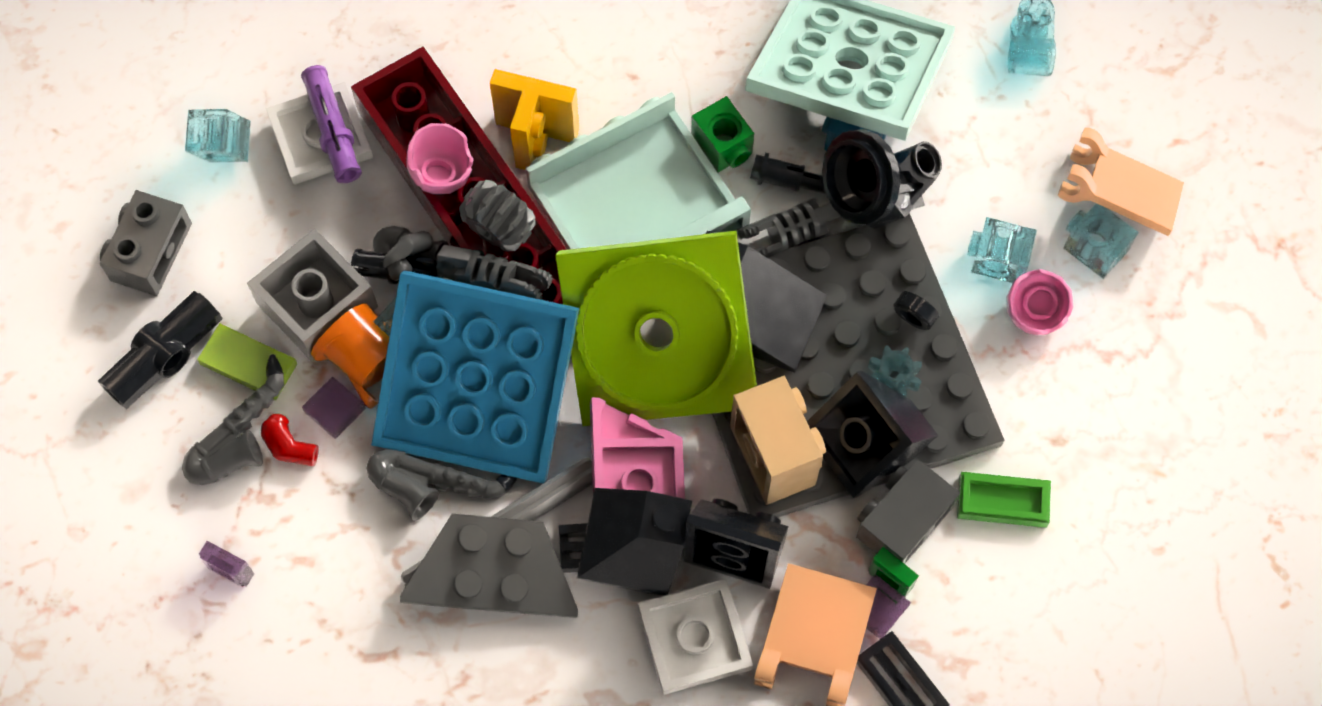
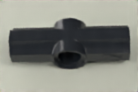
(160, 349)

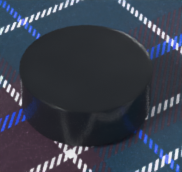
(915, 310)

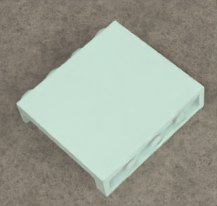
(634, 183)

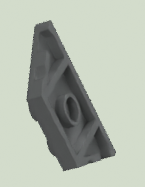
(492, 568)

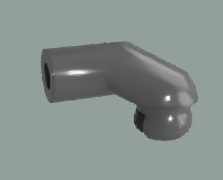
(405, 248)

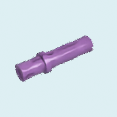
(343, 161)

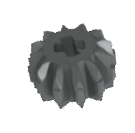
(497, 215)

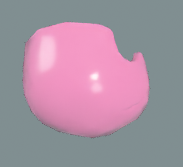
(439, 158)
(1039, 302)

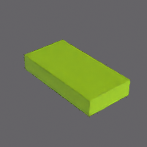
(242, 358)

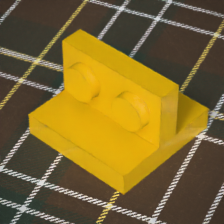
(533, 113)

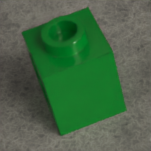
(723, 119)

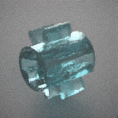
(900, 362)

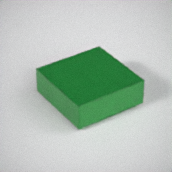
(893, 572)

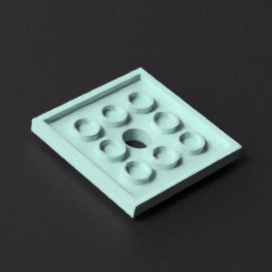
(893, 46)

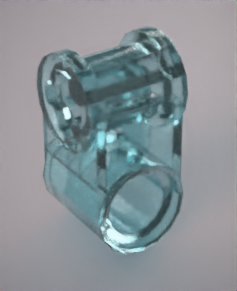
(1032, 39)

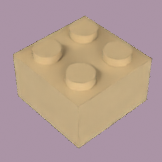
(777, 439)

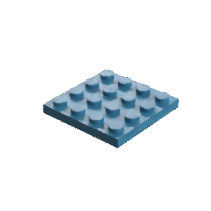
(474, 376)

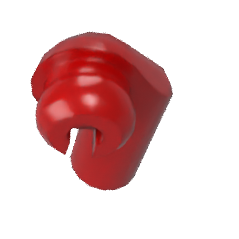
(282, 444)

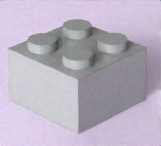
(309, 290)

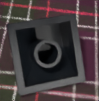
(869, 432)
(634, 539)

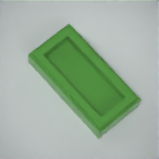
(1004, 499)

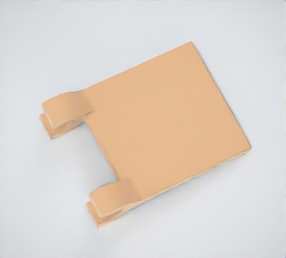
(1122, 184)
(817, 629)

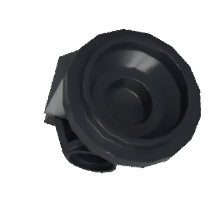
(871, 182)

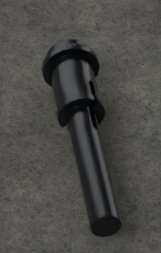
(785, 174)

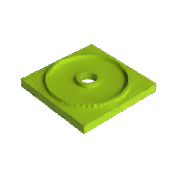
(688, 284)

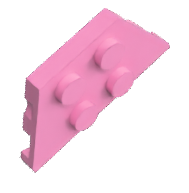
(633, 453)

